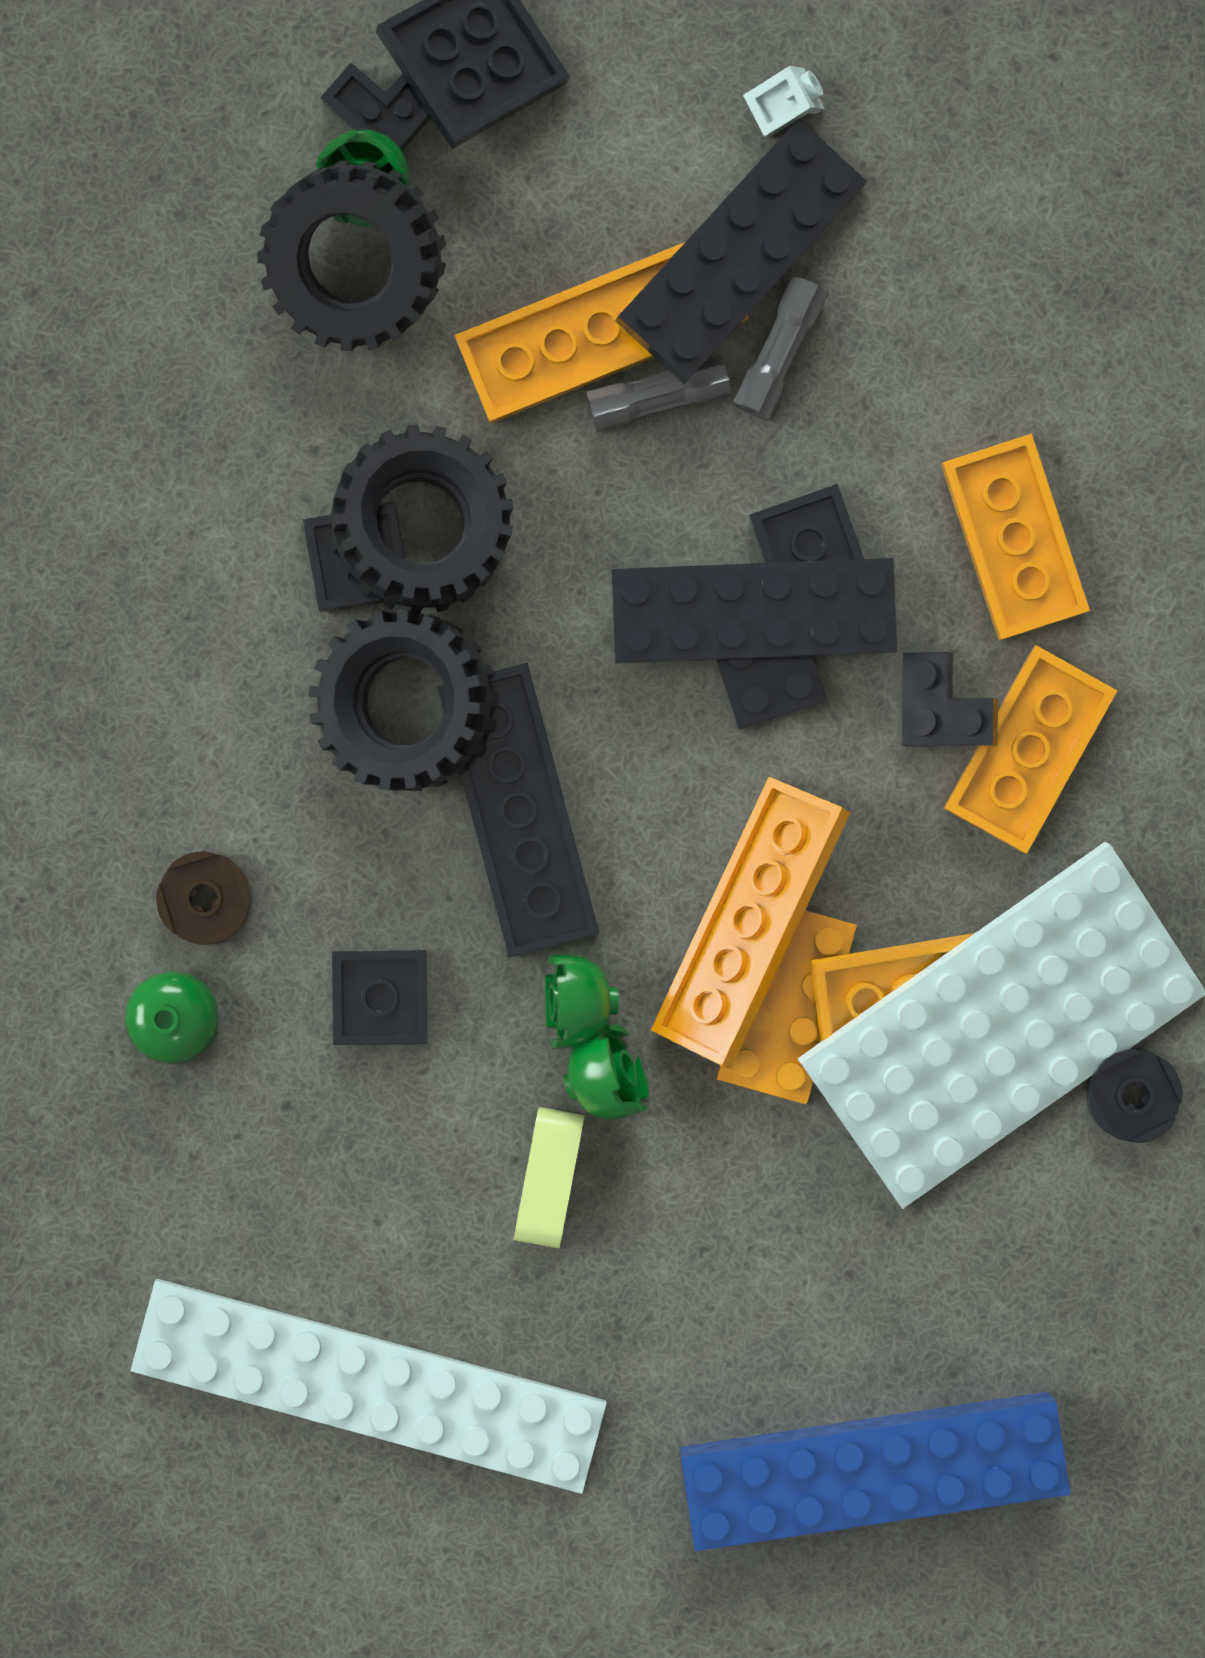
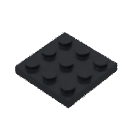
(472, 61)

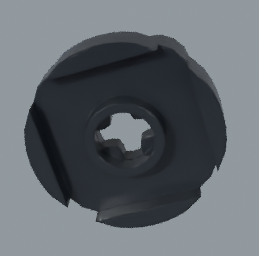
(1158, 1104)

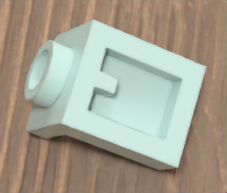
(784, 99)

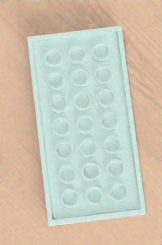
(1003, 1025)

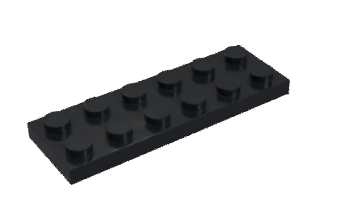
(740, 251)
(754, 611)
(525, 824)

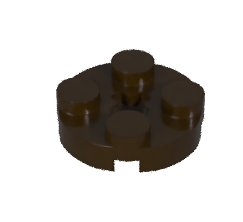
(181, 884)

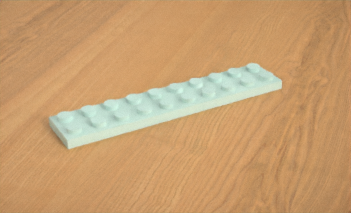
(368, 1386)

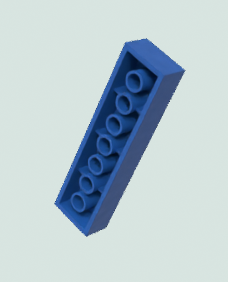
(874, 1471)

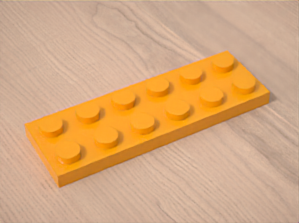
(557, 341)
(750, 922)

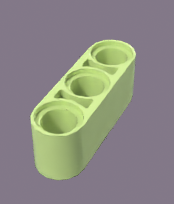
(548, 1177)

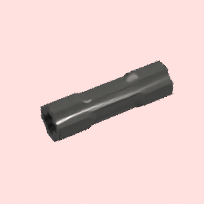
(794, 318)
(629, 401)

